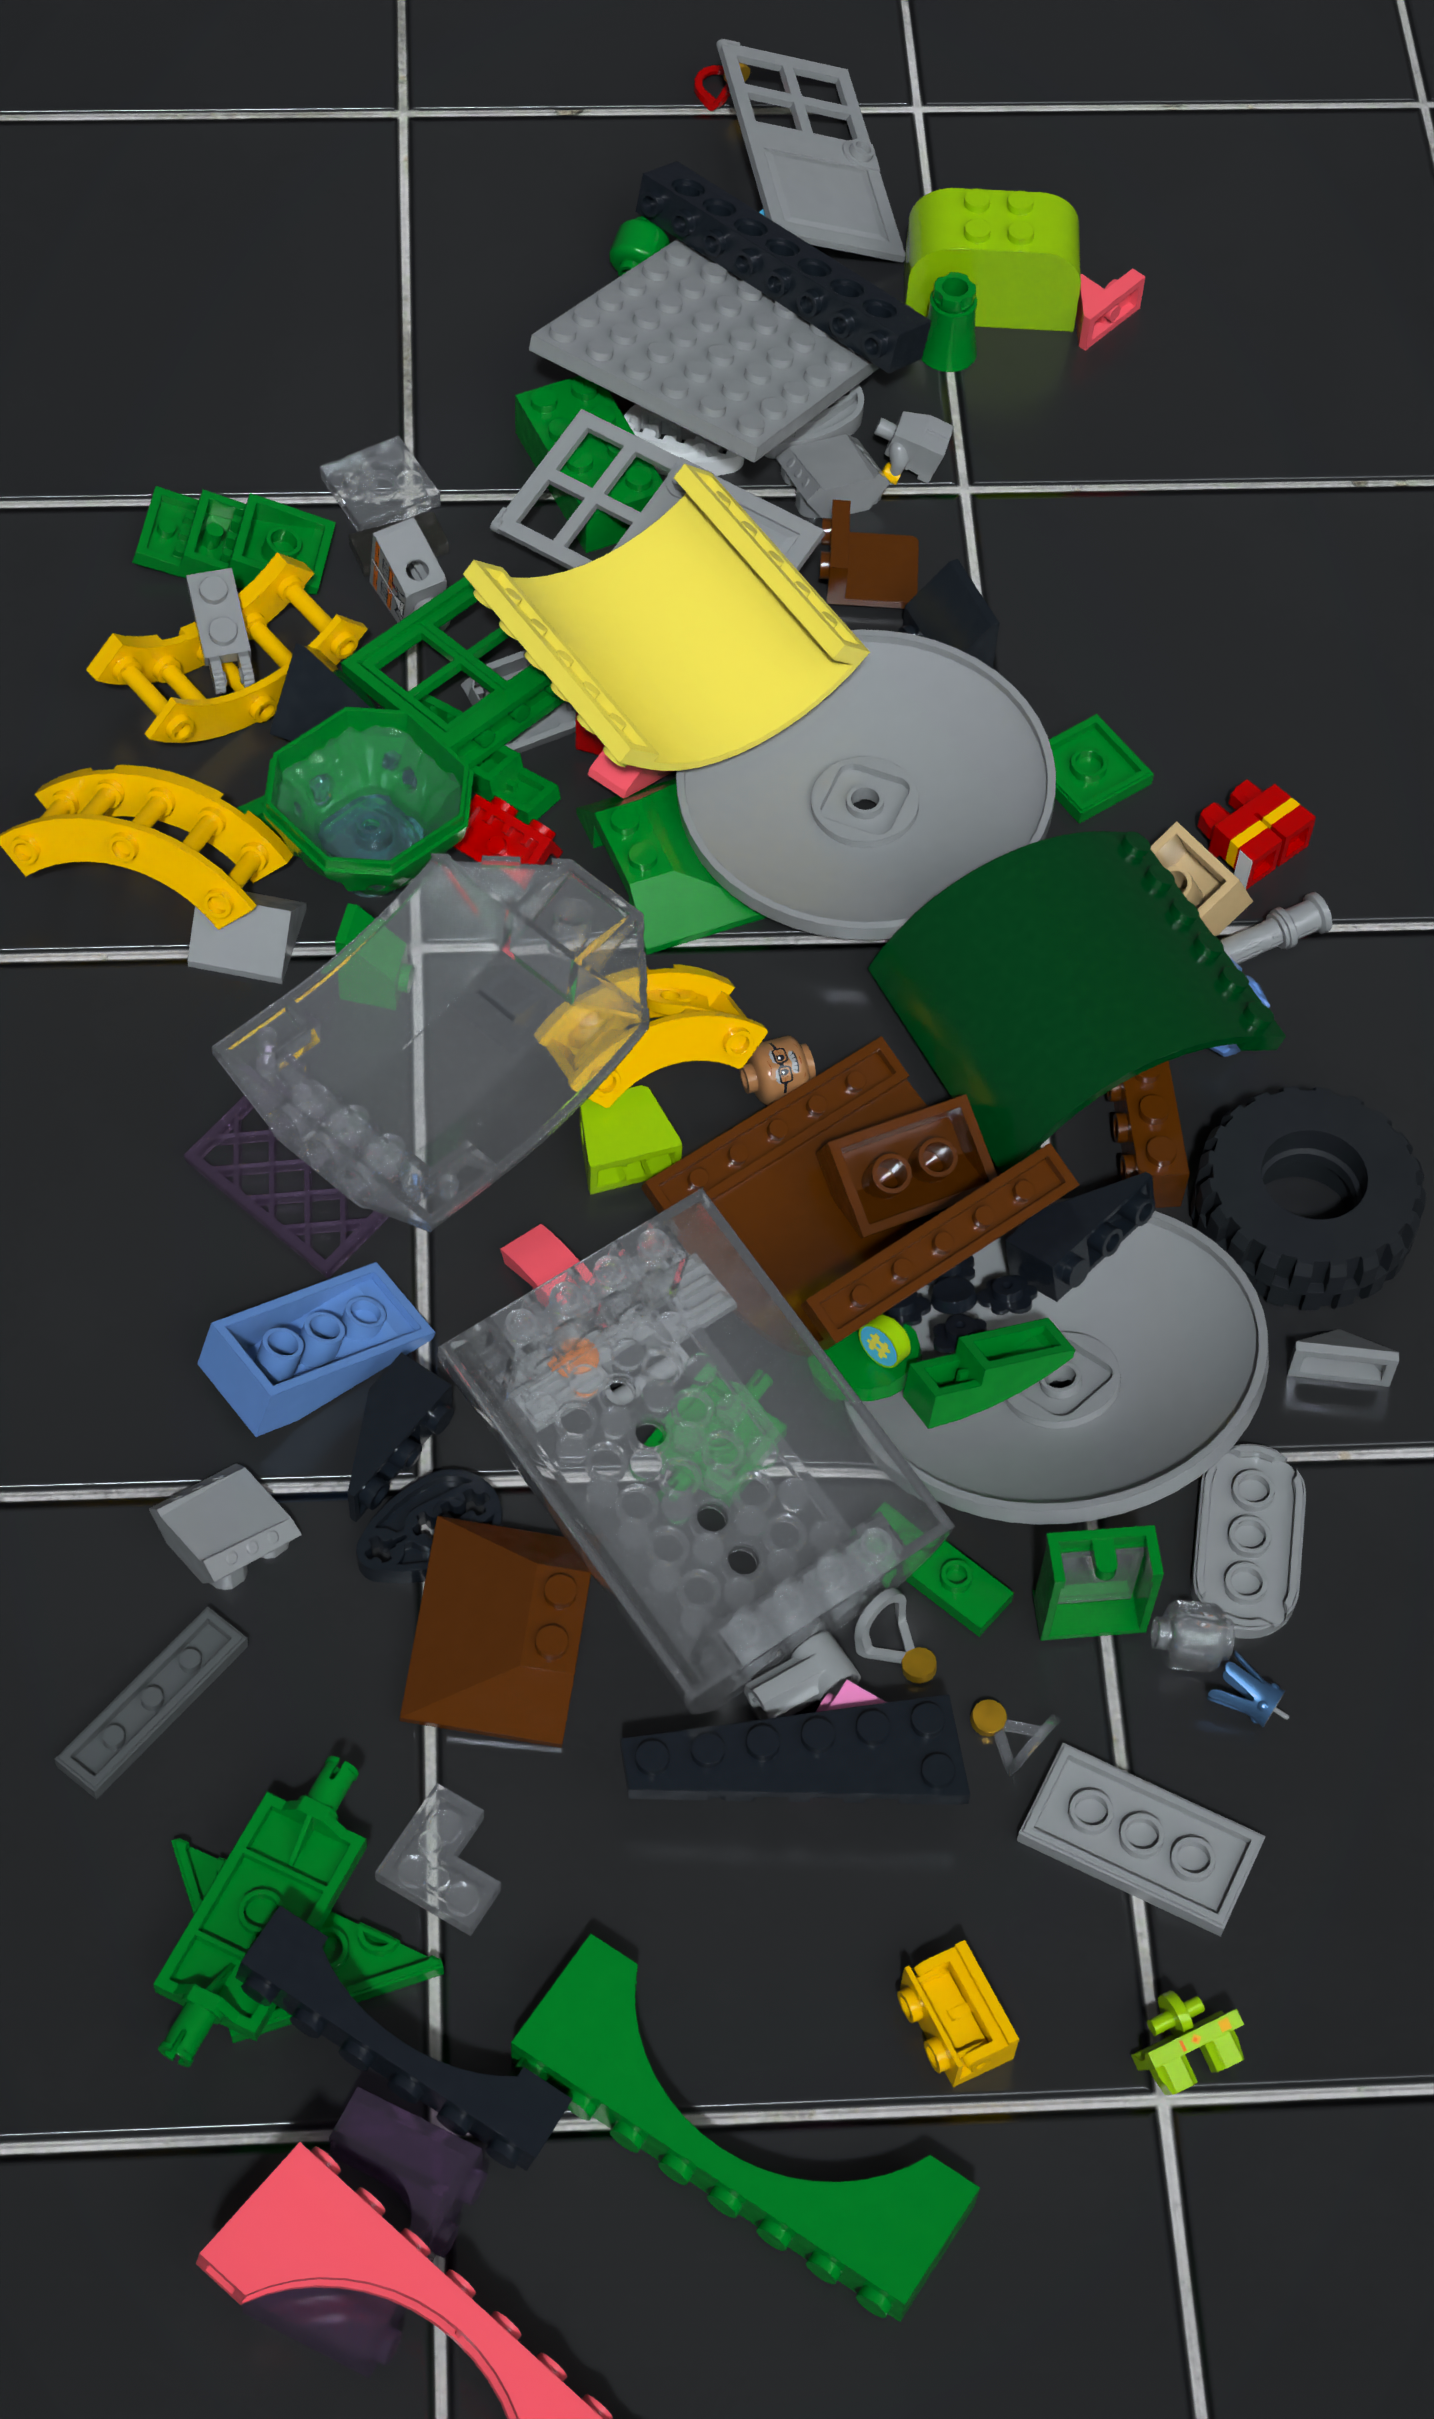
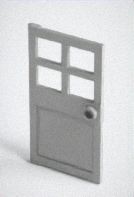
(808, 181)
(790, 533)

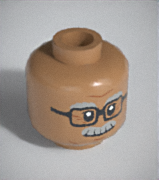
(777, 1069)

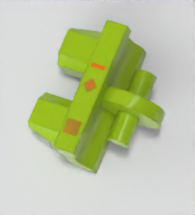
(1212, 2034)

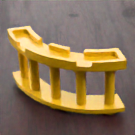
(193, 718)
(83, 829)

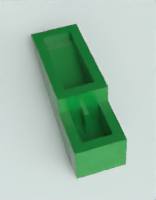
(985, 1371)

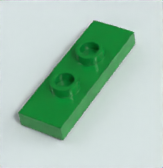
(961, 1588)

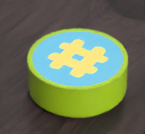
(885, 1341)

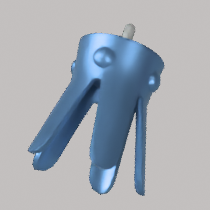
(1260, 1695)

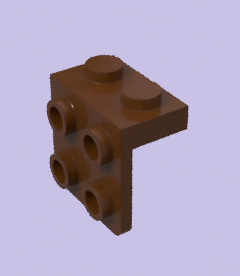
(867, 566)

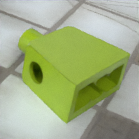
(626, 1140)

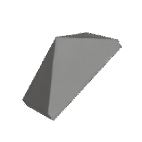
(1343, 1359)

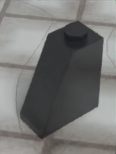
(313, 693)

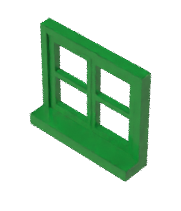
(485, 725)

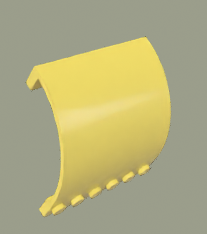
(681, 636)

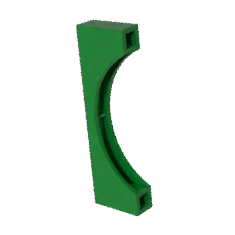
(867, 2233)

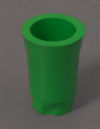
(951, 336)

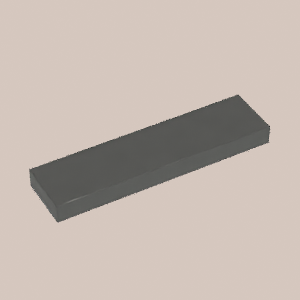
(151, 1702)

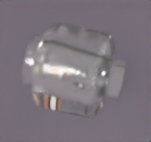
(1193, 1636)

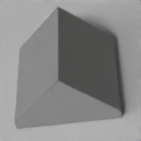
(252, 945)

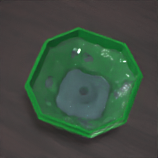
(368, 798)

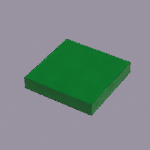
(1095, 769)

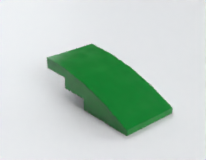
(222, 533)

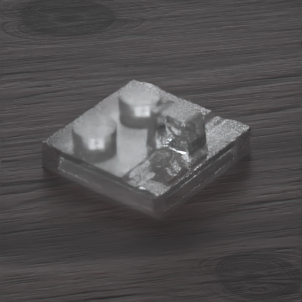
(380, 485)

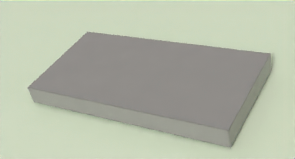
(1141, 1839)

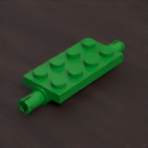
(287, 1858)

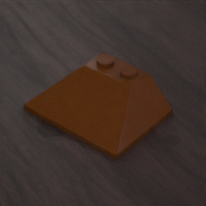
(497, 1633)

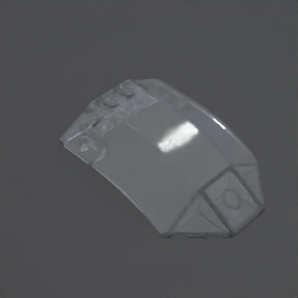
(449, 1033)

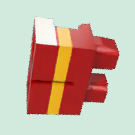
(1260, 833)

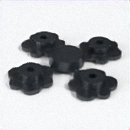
(955, 1295)

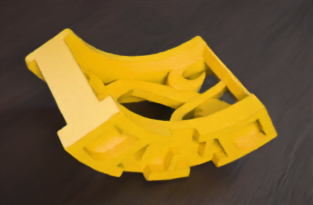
(695, 1025)

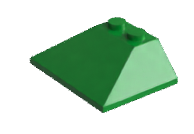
(661, 868)

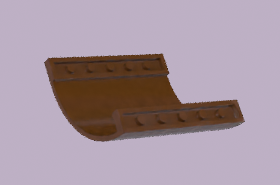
(782, 1210)

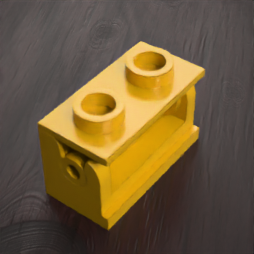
(957, 2014)

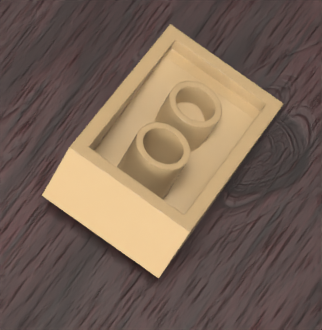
(1202, 878)

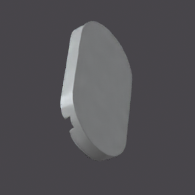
(1250, 1539)

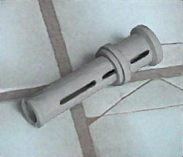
(1280, 929)

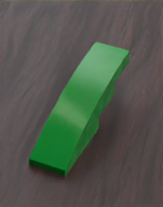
(504, 775)

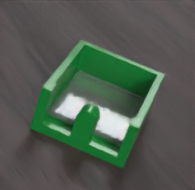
(1098, 1582)

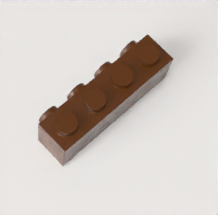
(1151, 1133)

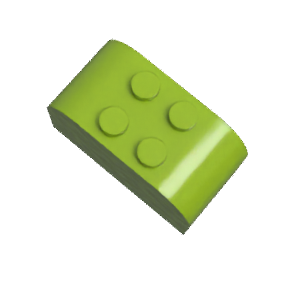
(1009, 244)

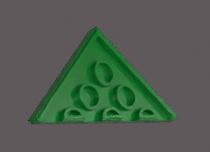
(361, 1956)

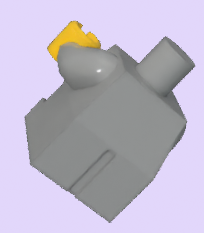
(914, 444)

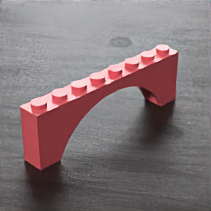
(319, 2233)

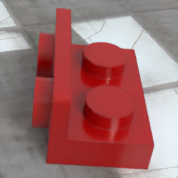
(497, 832)

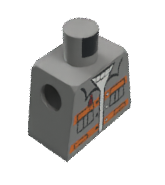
(405, 569)

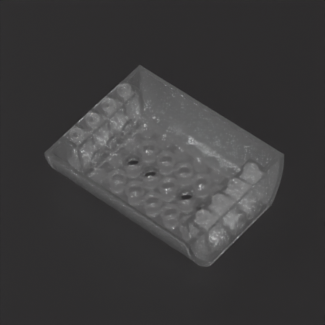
(748, 1429)

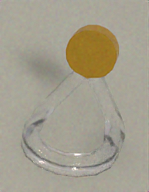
(990, 1720)

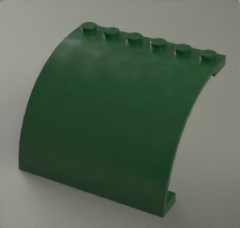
(1062, 982)

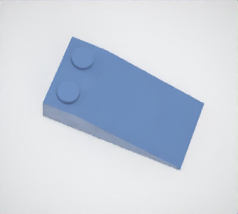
(310, 1346)

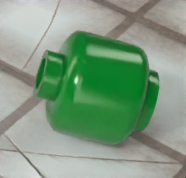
(636, 242)

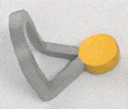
(917, 1663)

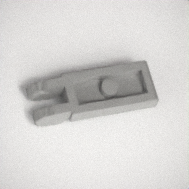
(220, 625)

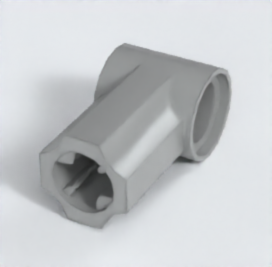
(807, 1677)

